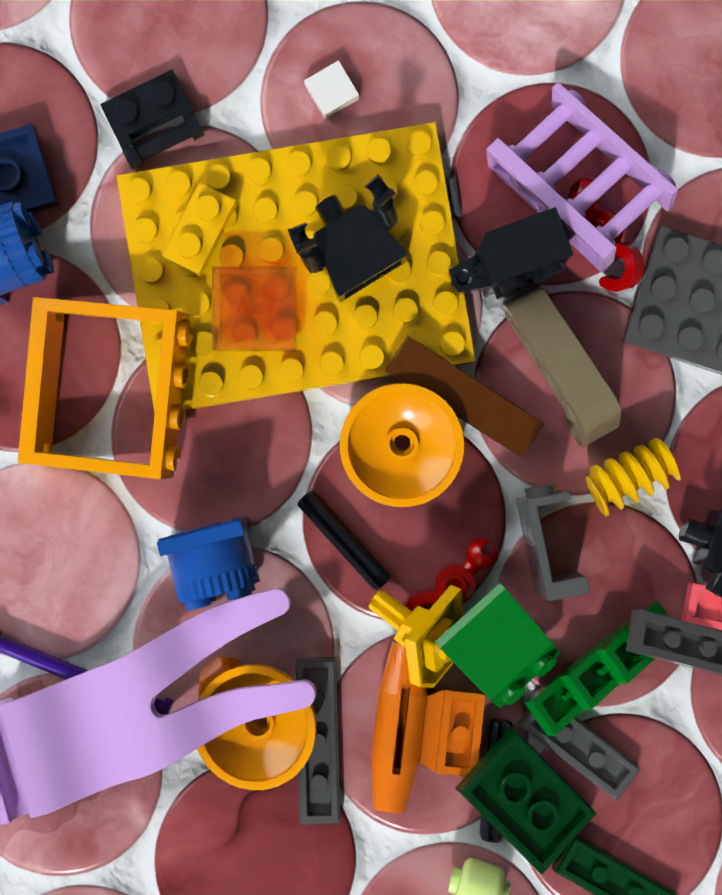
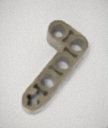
(566, 367)

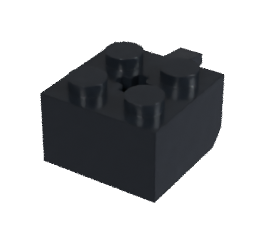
(514, 255)

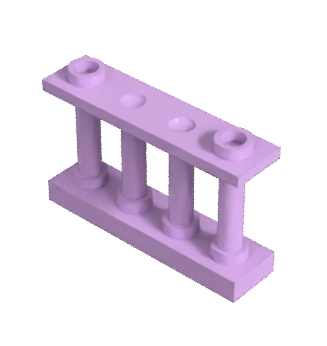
(539, 188)

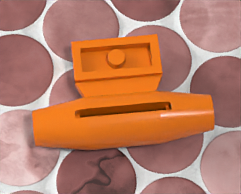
(419, 728)

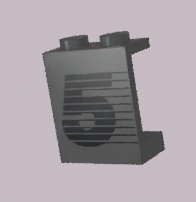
(546, 584)

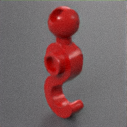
(629, 253)
(459, 575)

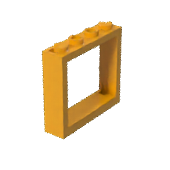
(43, 377)

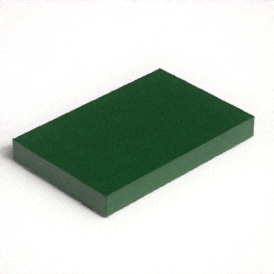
(526, 800)

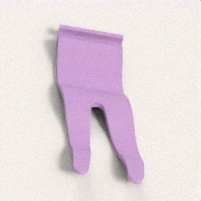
(105, 721)

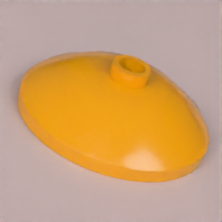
(395, 474)
(258, 754)

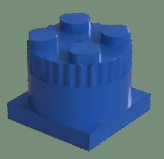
(20, 252)
(211, 562)

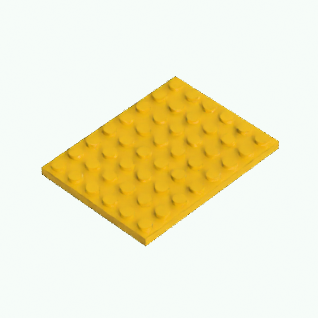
(272, 194)

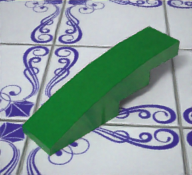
(588, 679)

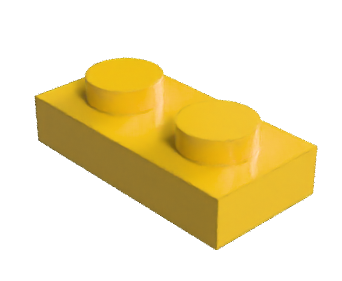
(199, 229)

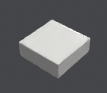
(331, 89)

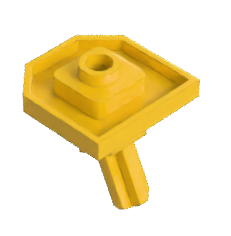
(420, 630)

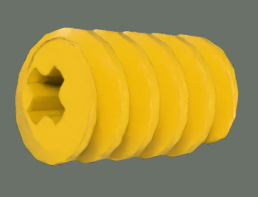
(631, 474)

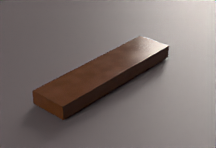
(466, 395)

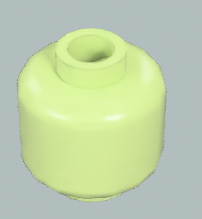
(478, 879)

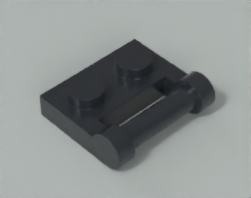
(148, 108)

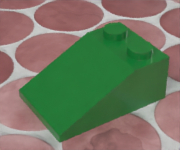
(499, 647)

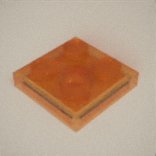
(254, 308)

